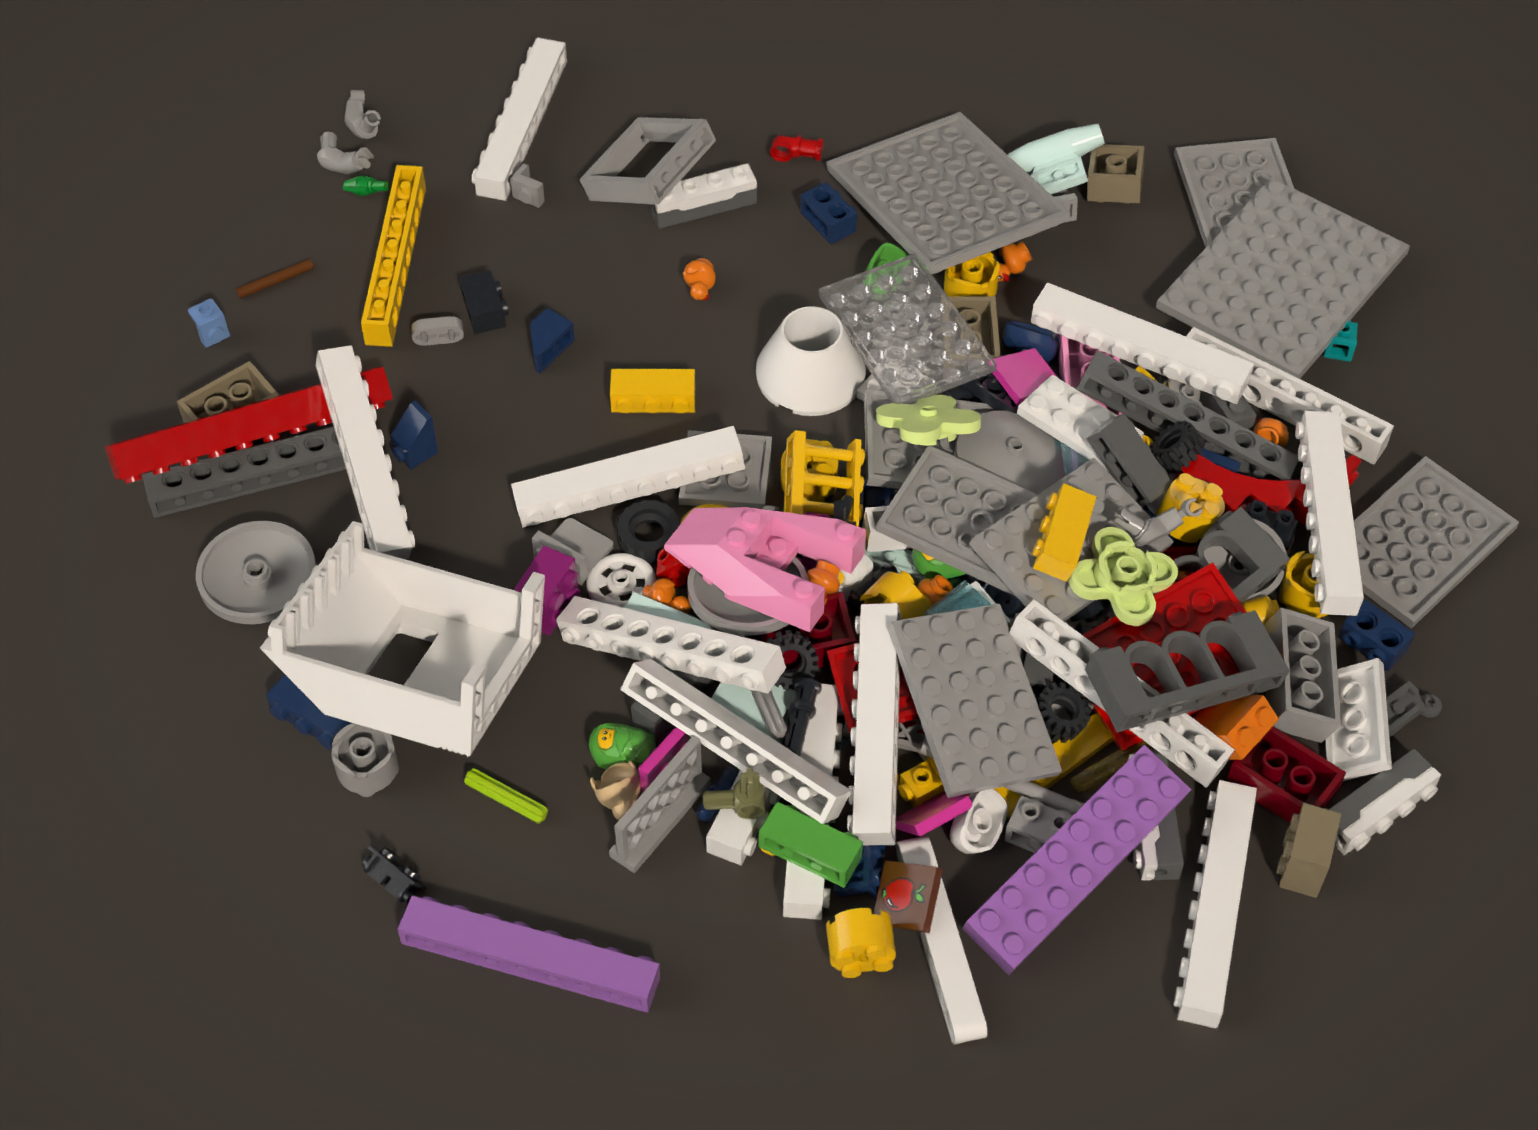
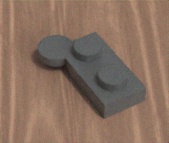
(1407, 704)

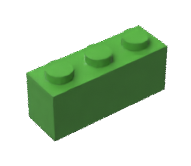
(810, 844)

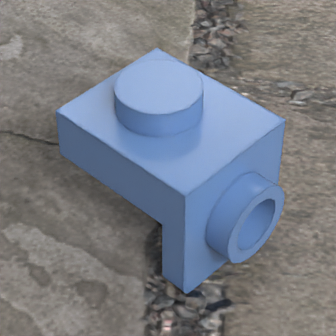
(209, 322)

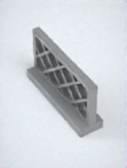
(660, 807)

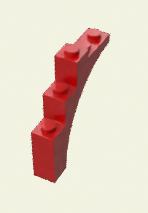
(1242, 489)

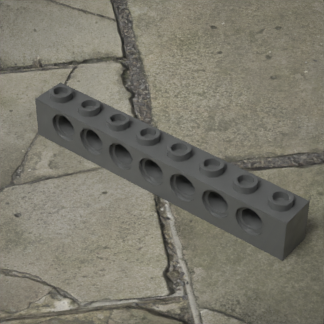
(1161, 406)
(244, 472)

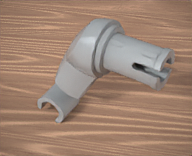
(360, 123)
(339, 161)
(1155, 528)

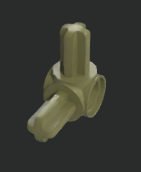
(745, 798)

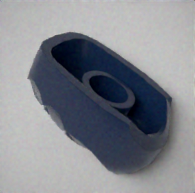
(1027, 336)

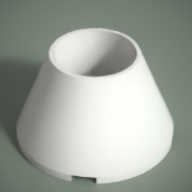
(810, 364)

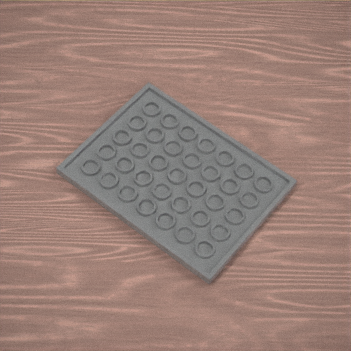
(947, 192)
(1283, 277)

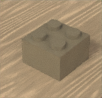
(1116, 174)
(1308, 849)

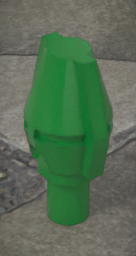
(364, 185)

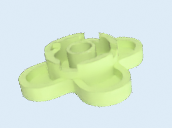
(929, 420)
(1123, 576)

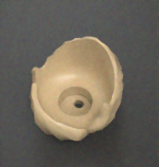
(618, 787)

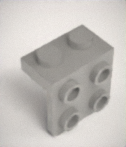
(577, 542)

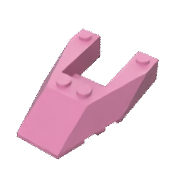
(751, 548)

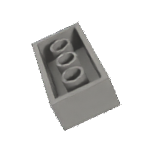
(1310, 692)

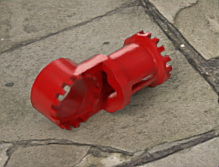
(796, 148)

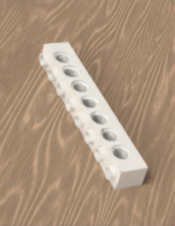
(1290, 396)
(672, 644)
(1067, 655)

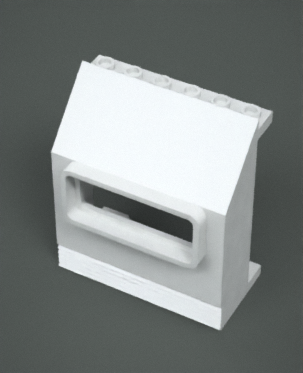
(357, 606)

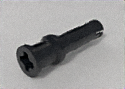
(801, 711)

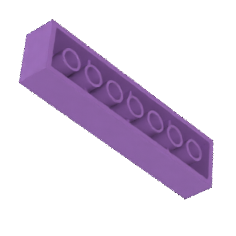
(1076, 859)

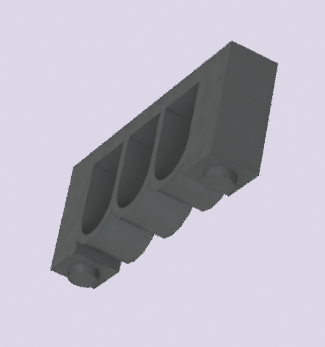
(1247, 543)
(1241, 635)

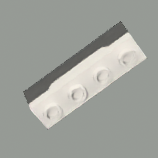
(706, 196)
(1384, 799)
(1160, 852)

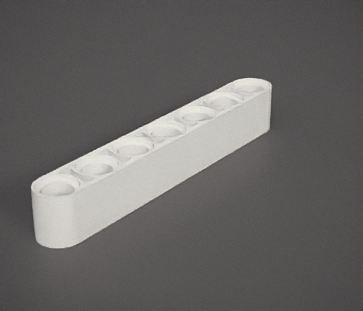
(946, 955)

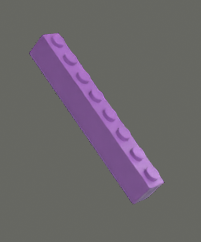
(530, 953)

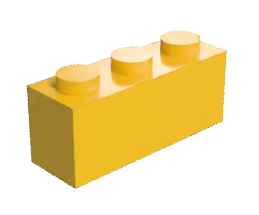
(652, 390)
(1063, 532)

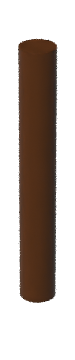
(274, 278)

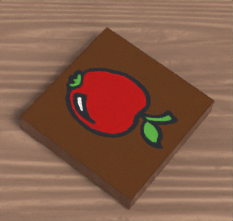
(909, 895)

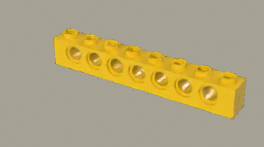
(393, 256)

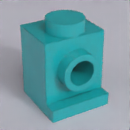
(1346, 337)

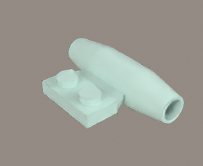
(1057, 158)

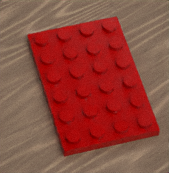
(1181, 607)

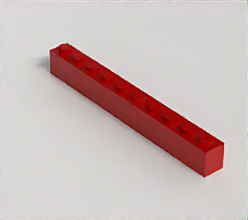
(232, 428)

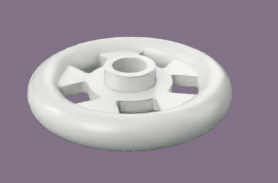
(616, 561)

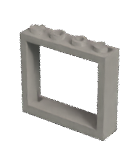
(692, 140)

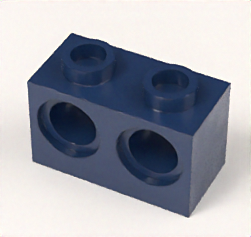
(828, 213)
(1377, 632)

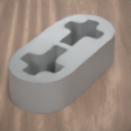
(437, 330)

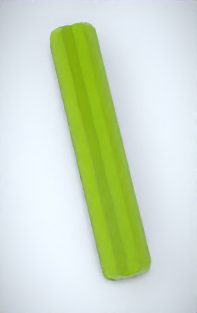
(506, 795)

